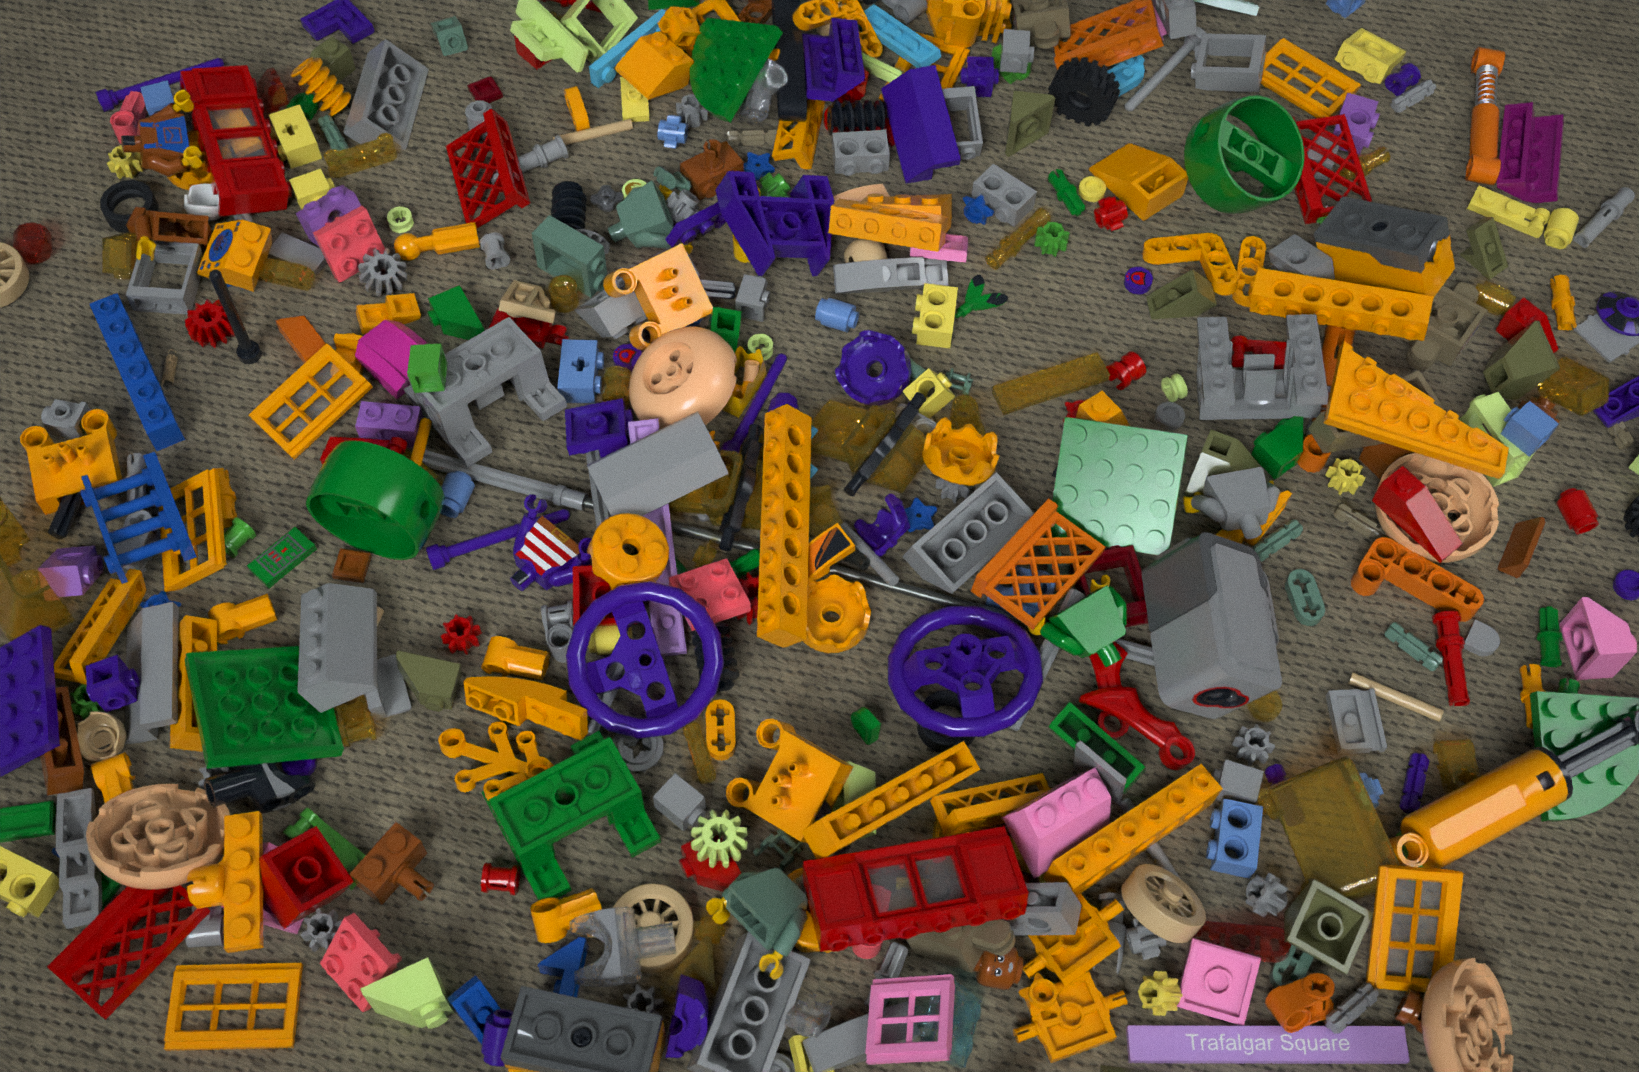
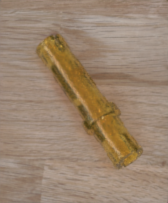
(999, 255)

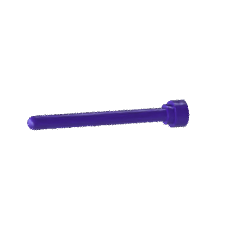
(109, 99)
(756, 404)
(440, 554)

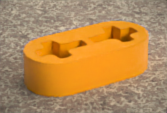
(576, 108)
(713, 730)

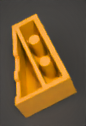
(933, 204)

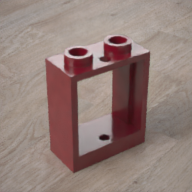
(1114, 558)

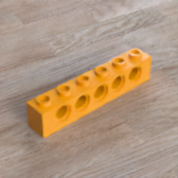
(1342, 303)
(890, 801)
(1135, 831)

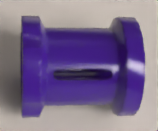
(1402, 79)

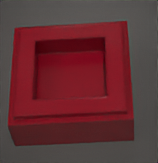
(485, 90)

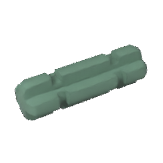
(332, 133)
(1278, 539)
(1413, 646)

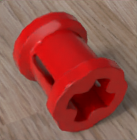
(500, 878)

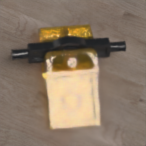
(872, 442)
(735, 498)

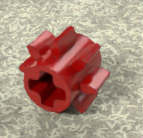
(1110, 213)
(463, 642)

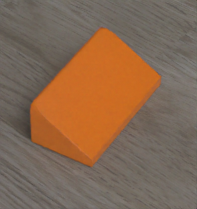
(300, 336)

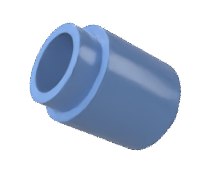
(837, 314)
(457, 491)

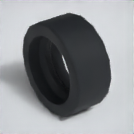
(120, 192)
(930, 738)

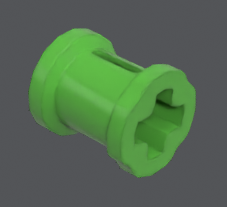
(237, 536)

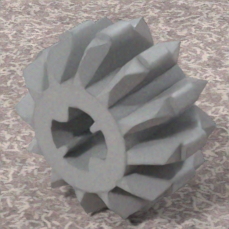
(374, 279)

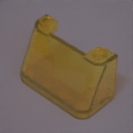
(26, 597)
(1331, 827)

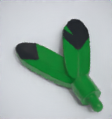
(976, 301)

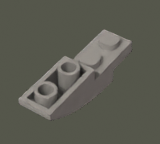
(889, 275)

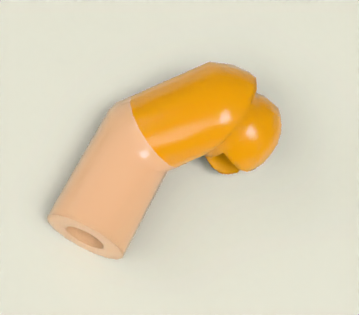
(750, 372)

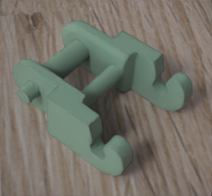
(671, 180)
(968, 381)
(772, 841)

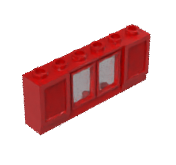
(236, 140)
(914, 889)

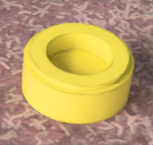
(1092, 189)

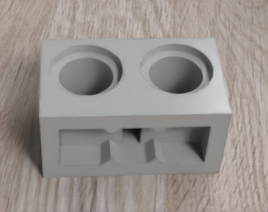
(860, 152)
(1004, 195)

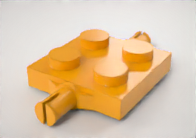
(1075, 954)
(1079, 1025)

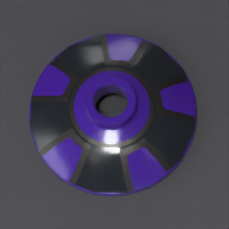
(1619, 312)

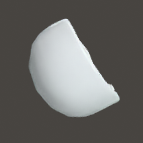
(202, 201)

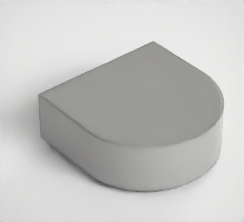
(1481, 639)

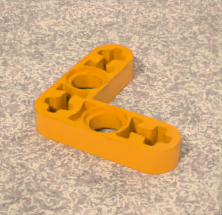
(851, 11)
(1199, 250)
(1245, 262)

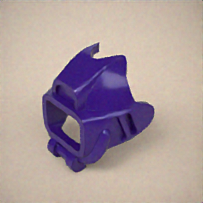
(891, 526)

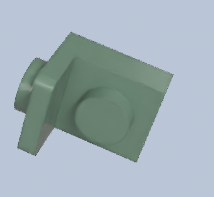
(450, 35)

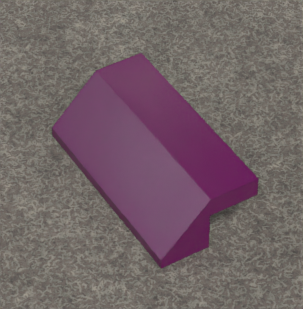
(1530, 154)

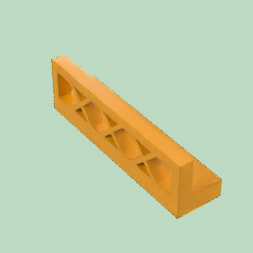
(803, 136)
(105, 630)
(986, 814)

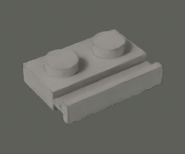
(1356, 721)

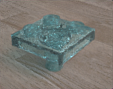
(966, 1014)

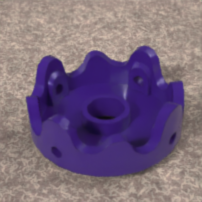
(855, 365)

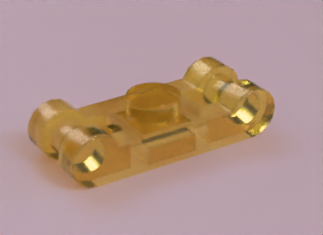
(361, 156)

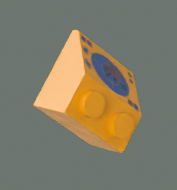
(237, 252)

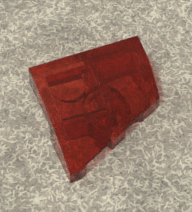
(272, 91)

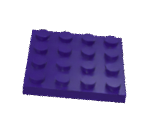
(27, 699)

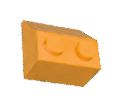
(655, 66)

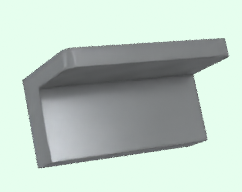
(391, 691)

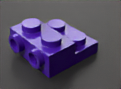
(598, 427)

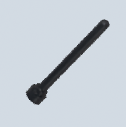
(247, 350)

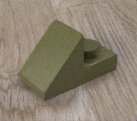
(1486, 248)

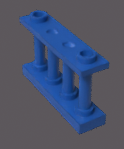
(167, 518)

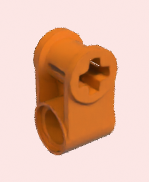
(1298, 1005)

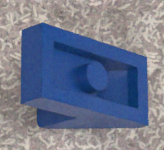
(564, 964)
(473, 1005)

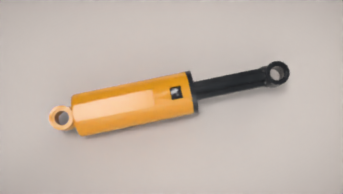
(1504, 798)

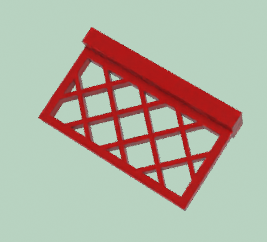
(504, 161)
(1307, 188)
(114, 926)

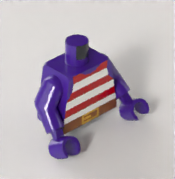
(545, 551)

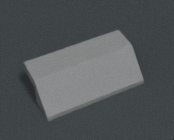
(658, 468)
(154, 657)

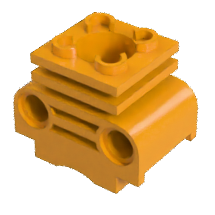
(963, 18)

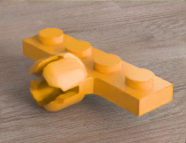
(235, 883)

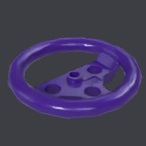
(963, 663)
(592, 679)

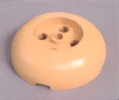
(683, 375)
(1456, 492)
(156, 836)
(1458, 1019)

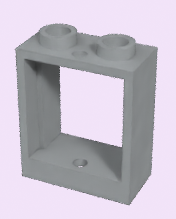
(1229, 77)
(965, 99)
(165, 299)

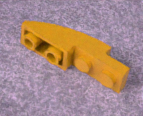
(523, 699)

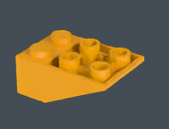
(1142, 179)

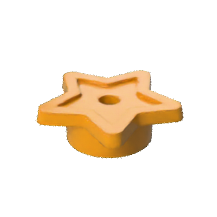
(1050, 991)

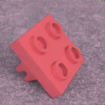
(347, 241)
(714, 588)
(357, 959)

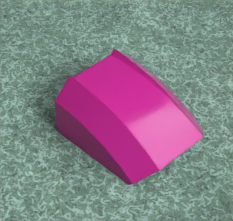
(386, 354)

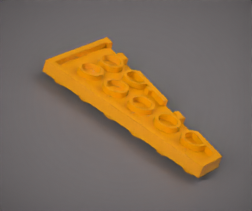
(1399, 414)

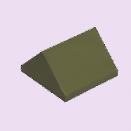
(1028, 119)
(1326, 925)

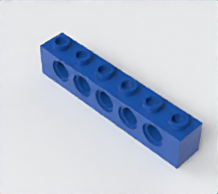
(137, 372)

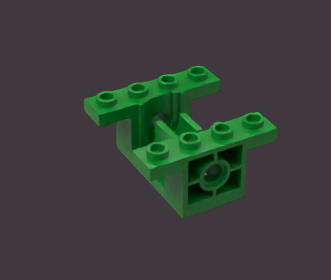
(565, 800)

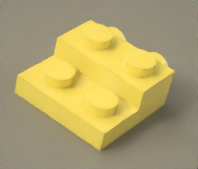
(1369, 56)

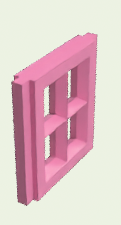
(910, 1051)

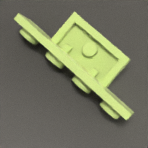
(547, 36)

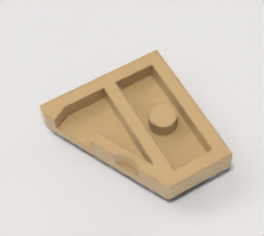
(527, 301)

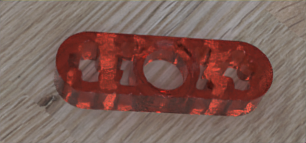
(1251, 931)

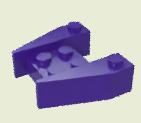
(778, 225)

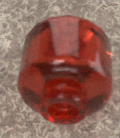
(33, 242)

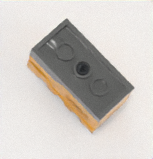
(1387, 246)
(580, 1036)

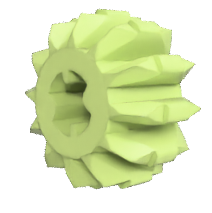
(719, 850)

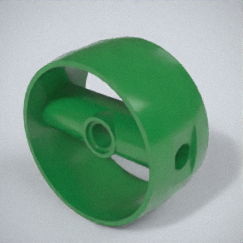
(1273, 161)
(375, 500)

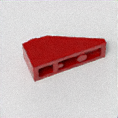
(1417, 513)

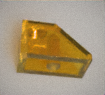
(119, 255)

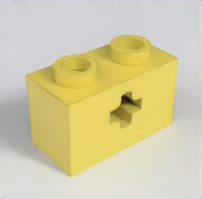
(295, 137)

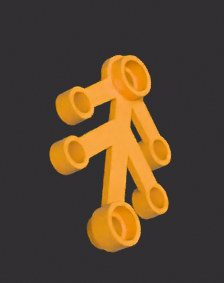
(453, 745)

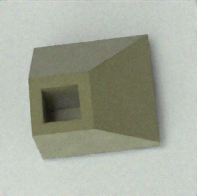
(1521, 363)
(1219, 456)

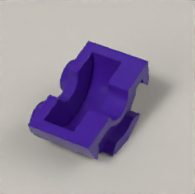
(690, 1018)

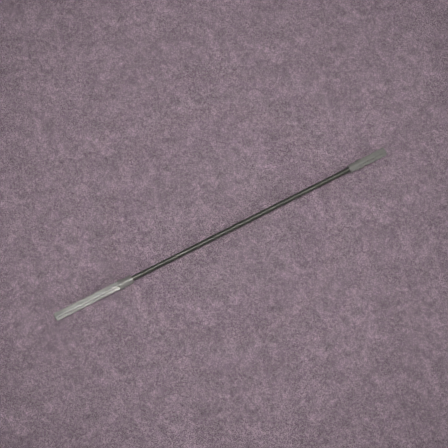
(579, 500)

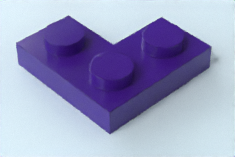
(335, 16)

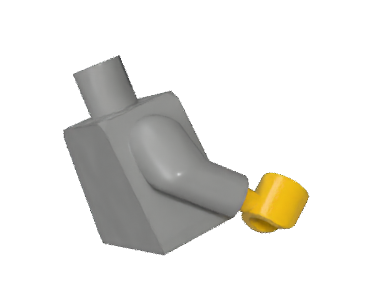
(1236, 500)

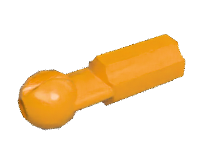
(441, 241)

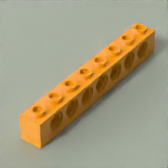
(784, 527)

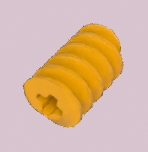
(322, 84)

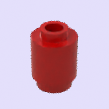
(1577, 510)

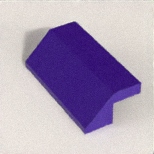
(833, 61)
(920, 123)

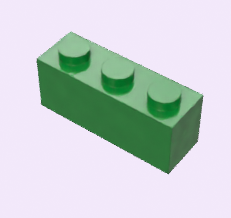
(1074, 726)

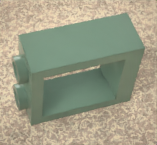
(570, 253)

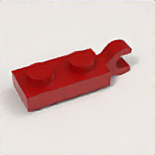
(536, 330)

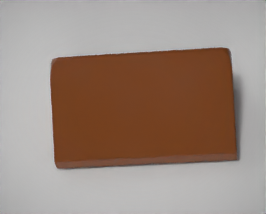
(1521, 546)

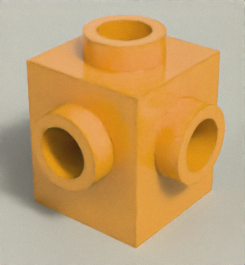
(680, 26)

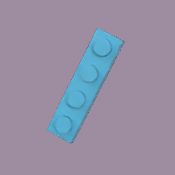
(901, 38)
(603, 69)

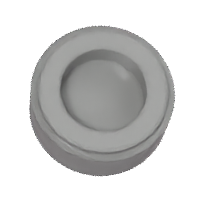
(1169, 416)

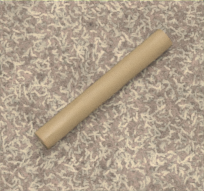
(596, 132)
(1396, 697)

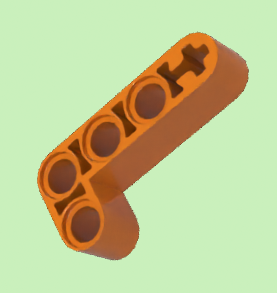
(1425, 575)

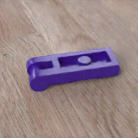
(698, 223)

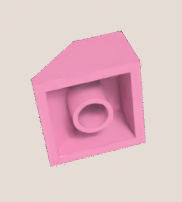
(1596, 640)

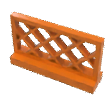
(1112, 47)
(1014, 554)

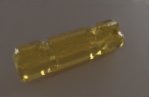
(699, 753)

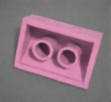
(1059, 819)

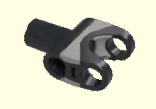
(262, 782)

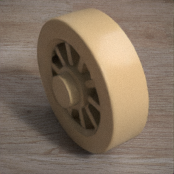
(13, 272)
(1163, 903)
(678, 906)

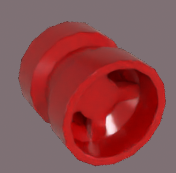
(1127, 369)

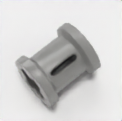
(494, 249)

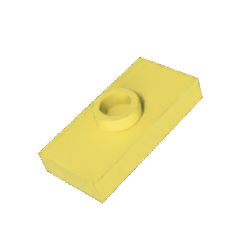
(634, 104)

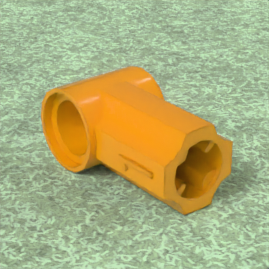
(237, 619)
(508, 658)
(113, 776)
(553, 916)

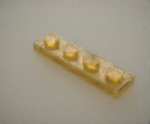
(1050, 383)

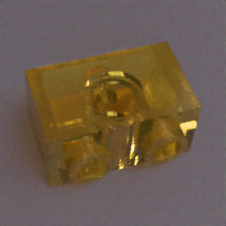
(1576, 387)

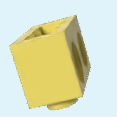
(936, 311)
(20, 877)

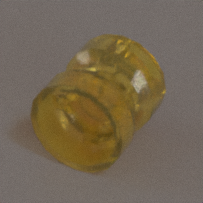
(563, 294)
(616, 384)

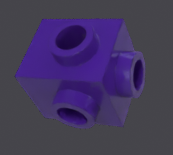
(981, 74)
(111, 683)

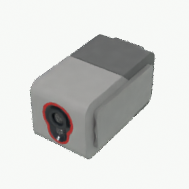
(1211, 626)

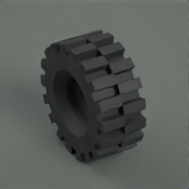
(1087, 78)

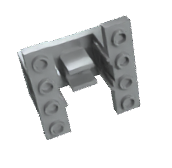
(476, 374)
(1258, 388)

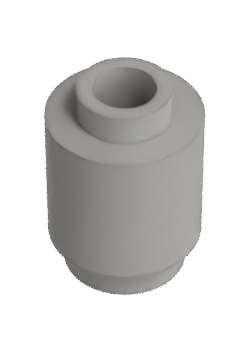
(474, 114)

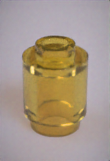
(1494, 298)

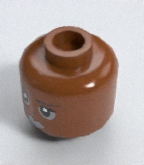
(999, 971)

